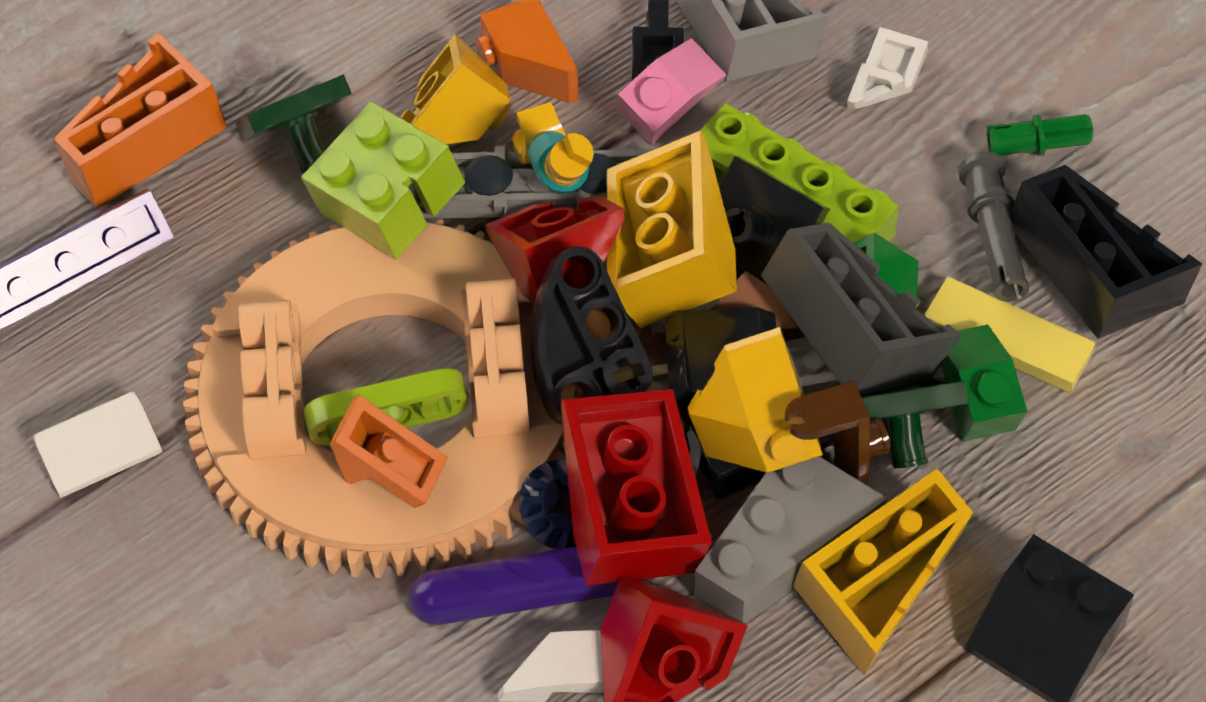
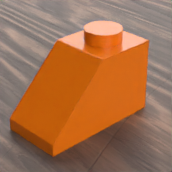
(528, 50)

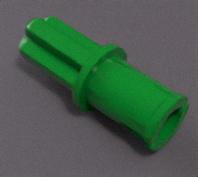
(1039, 135)

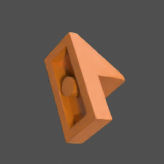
(386, 451)

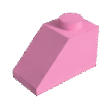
(668, 90)

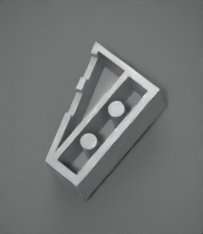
(755, 34)
(776, 530)

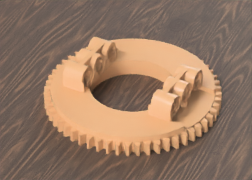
(250, 401)

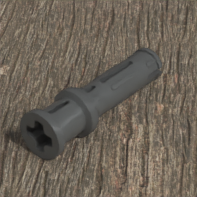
(990, 207)

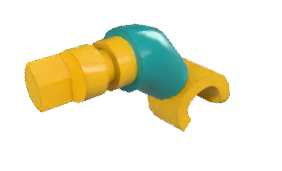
(557, 158)

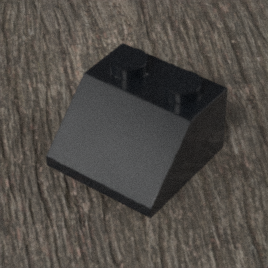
(1049, 621)

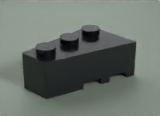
(1097, 255)

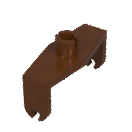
(844, 414)

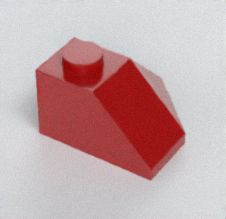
(541, 232)
(664, 644)

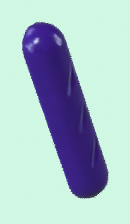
(502, 587)

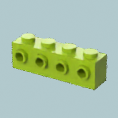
(853, 206)

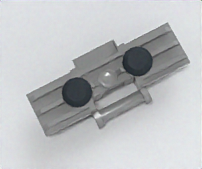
(502, 185)

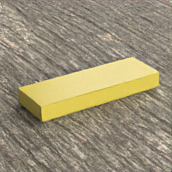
(1032, 342)

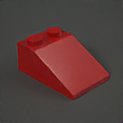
(632, 488)

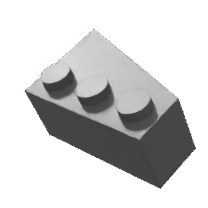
(852, 314)

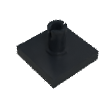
(761, 212)

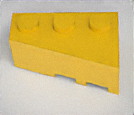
(881, 566)

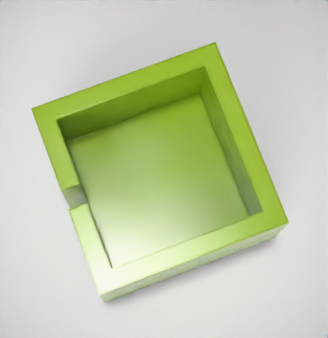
(367, 176)

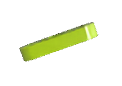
(407, 399)

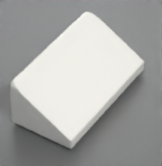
(97, 444)

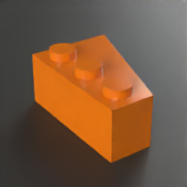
(140, 125)

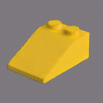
(674, 233)

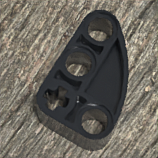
(564, 348)

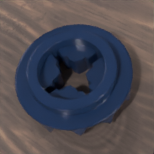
(537, 496)

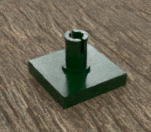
(296, 117)
(903, 409)

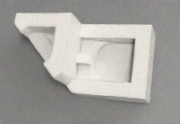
(888, 69)
(558, 664)

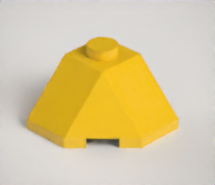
(459, 96)
(745, 406)

